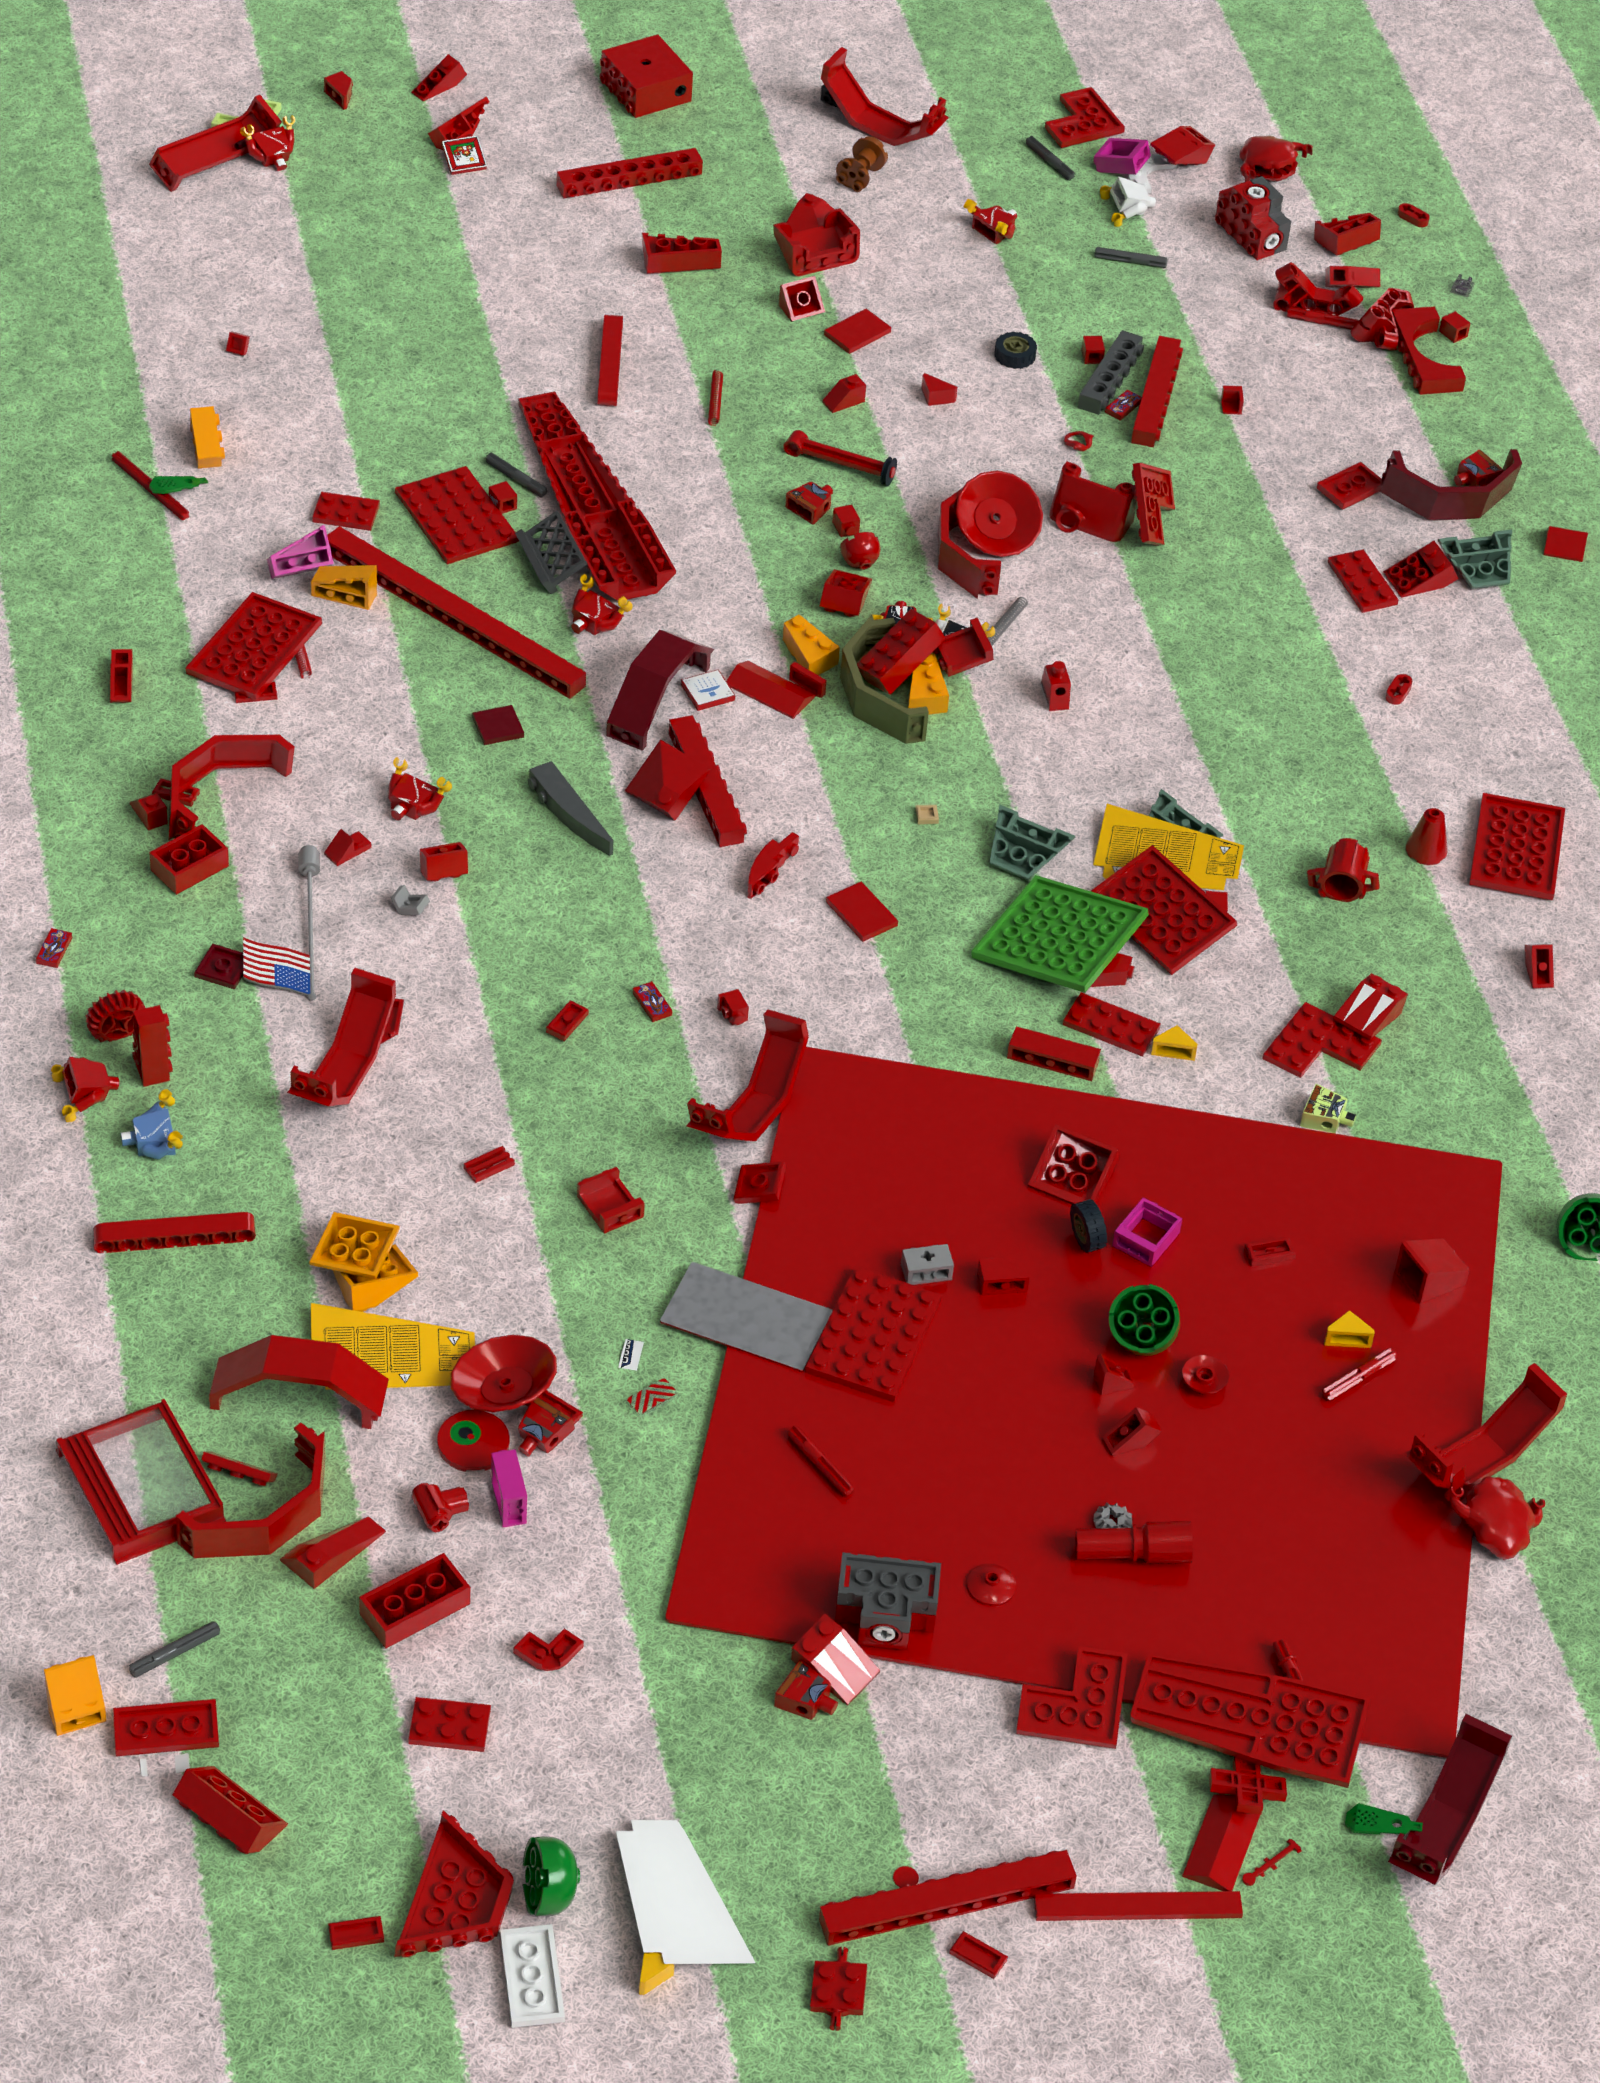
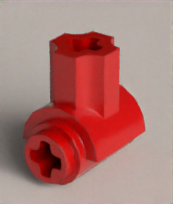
(438, 1506)

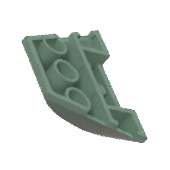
(1482, 559)
(1168, 810)
(1023, 845)

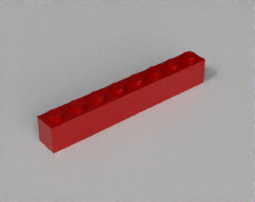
(1156, 390)
(712, 793)

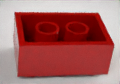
(189, 859)

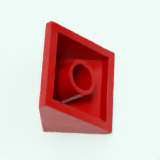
(801, 299)
(1565, 543)

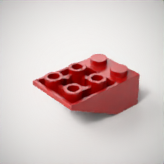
(1184, 146)
(1422, 571)

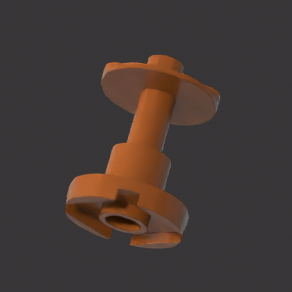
(867, 155)

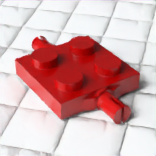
(838, 1988)

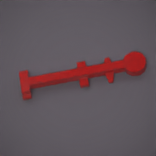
(1250, 1878)

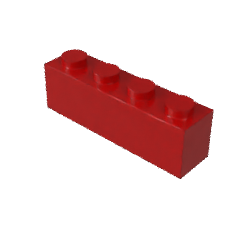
(1053, 1053)

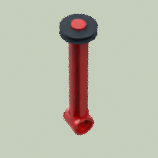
(799, 443)

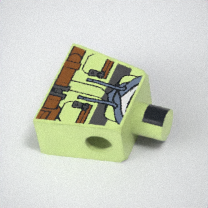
(1326, 1111)

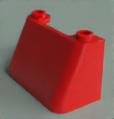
(819, 247)
(1106, 509)

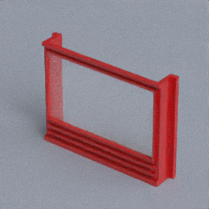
(139, 1478)

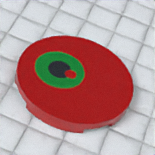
(470, 1438)

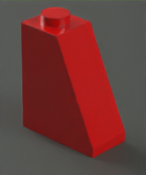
(1116, 972)

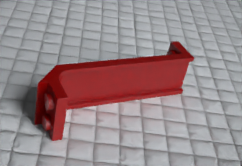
(210, 146)

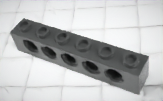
(1111, 372)

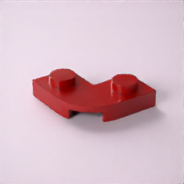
(548, 1656)

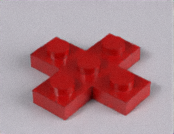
(1247, 1786)

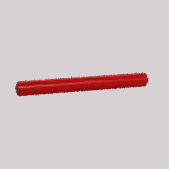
(144, 480)

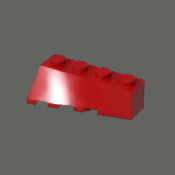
(680, 253)
(151, 1045)

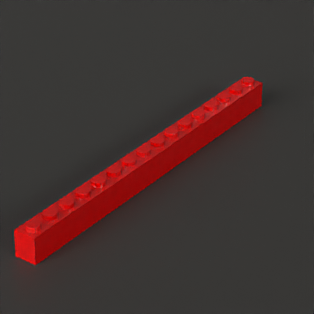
(459, 614)

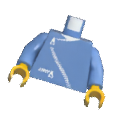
(154, 1131)

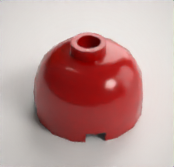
(861, 550)

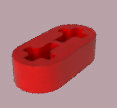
(1413, 215)
(1396, 688)

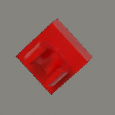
(237, 343)

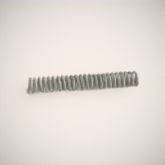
(1007, 615)

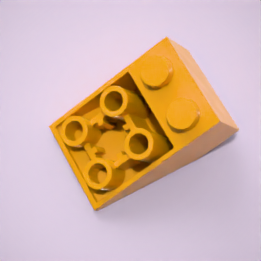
(74, 1695)

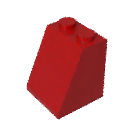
(1430, 1268)

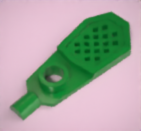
(171, 484)
(1382, 1818)

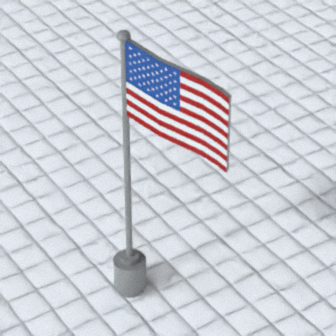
(280, 965)

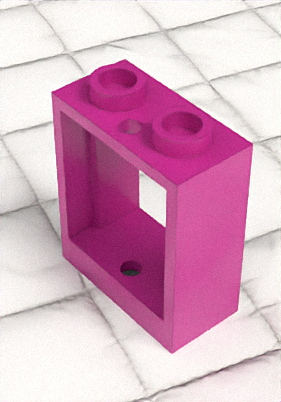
(1122, 156)
(1140, 1247)
(509, 1488)

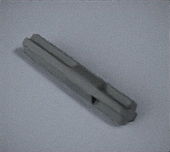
(1050, 158)
(1131, 257)
(515, 474)
(174, 1649)

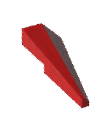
(460, 126)

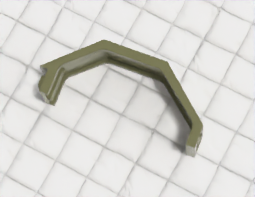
(868, 705)

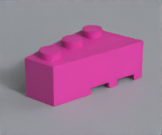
(302, 556)

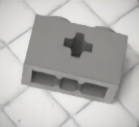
(927, 1264)

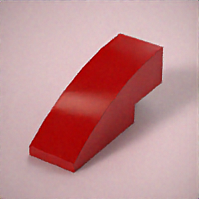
(121, 675)

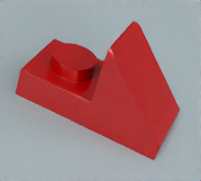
(346, 847)

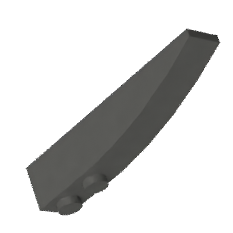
(568, 806)

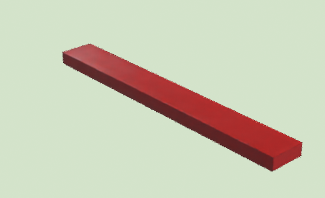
(1138, 1906)

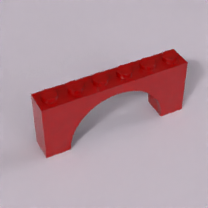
(1427, 375)

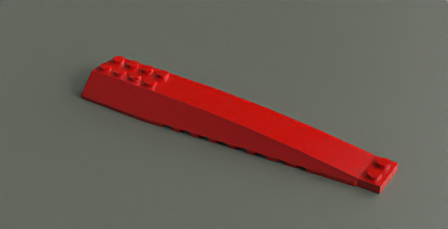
(602, 518)

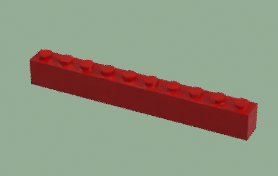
(946, 1897)

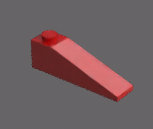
(326, 1554)

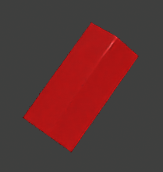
(769, 689)
(1221, 1844)

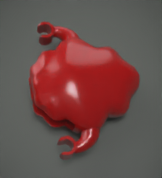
(1271, 157)
(1498, 1515)

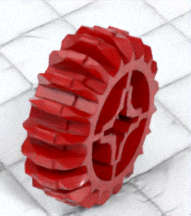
(113, 1015)

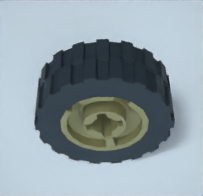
(1015, 350)
(1088, 1225)

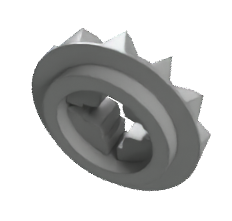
(1102, 1520)

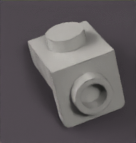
(409, 904)

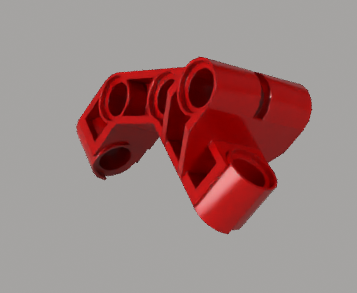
(1299, 292)
(1378, 322)

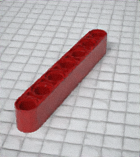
(610, 360)
(173, 1232)

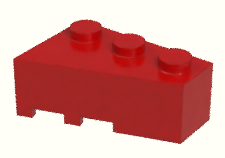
(1347, 234)

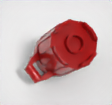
(1344, 872)

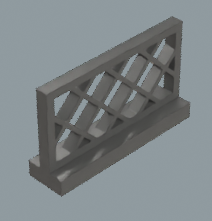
(536, 556)

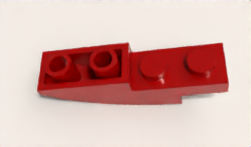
(768, 861)

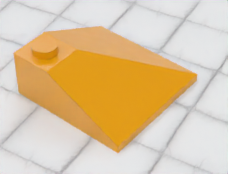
(354, 1245)
(366, 1293)

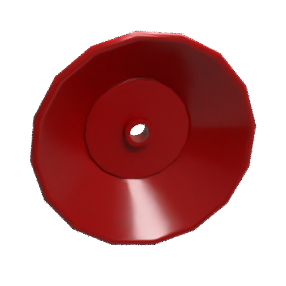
(1008, 499)
(503, 1373)

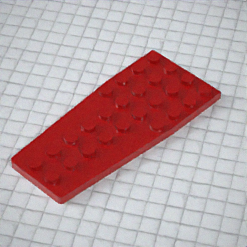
(1254, 1716)

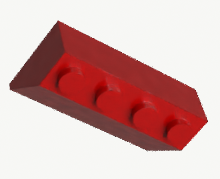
(228, 1808)

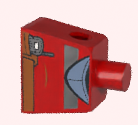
(1477, 470)
(809, 501)
(543, 1427)
(805, 1693)

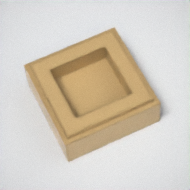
(927, 814)

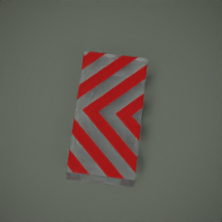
(651, 1398)

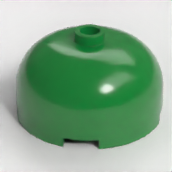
(1580, 1215)
(1139, 1307)
(549, 1876)

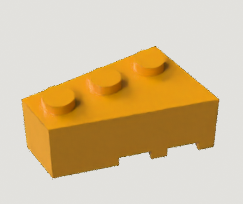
(206, 437)
(346, 584)
(810, 645)
(929, 687)

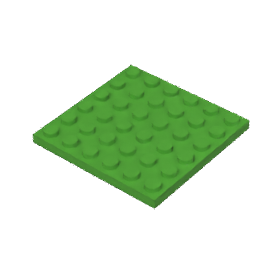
(1060, 933)

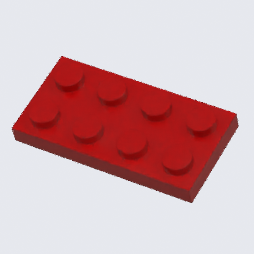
(1363, 581)
(1111, 1024)
(166, 1727)

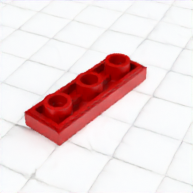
(238, 1468)

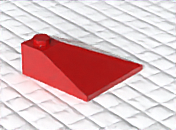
(808, 213)
(667, 780)
(1074, 1166)

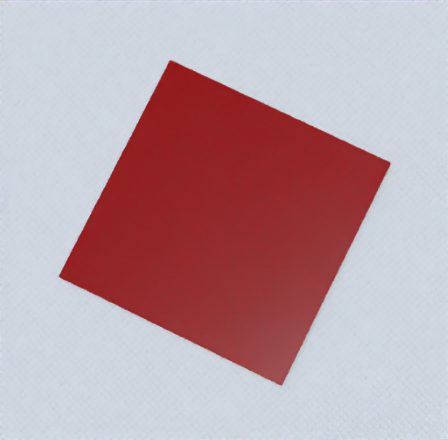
(996, 1439)

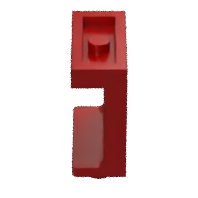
(964, 649)
(609, 1200)

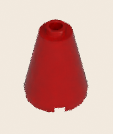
(1429, 838)

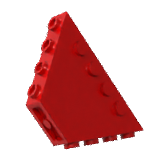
(458, 1894)

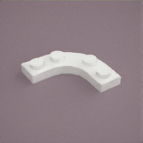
(1154, 163)

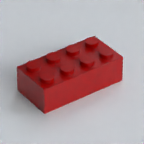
(900, 651)
(414, 1600)

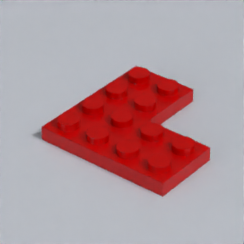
(1089, 119)
(1152, 493)
(1317, 1032)
(1087, 1712)

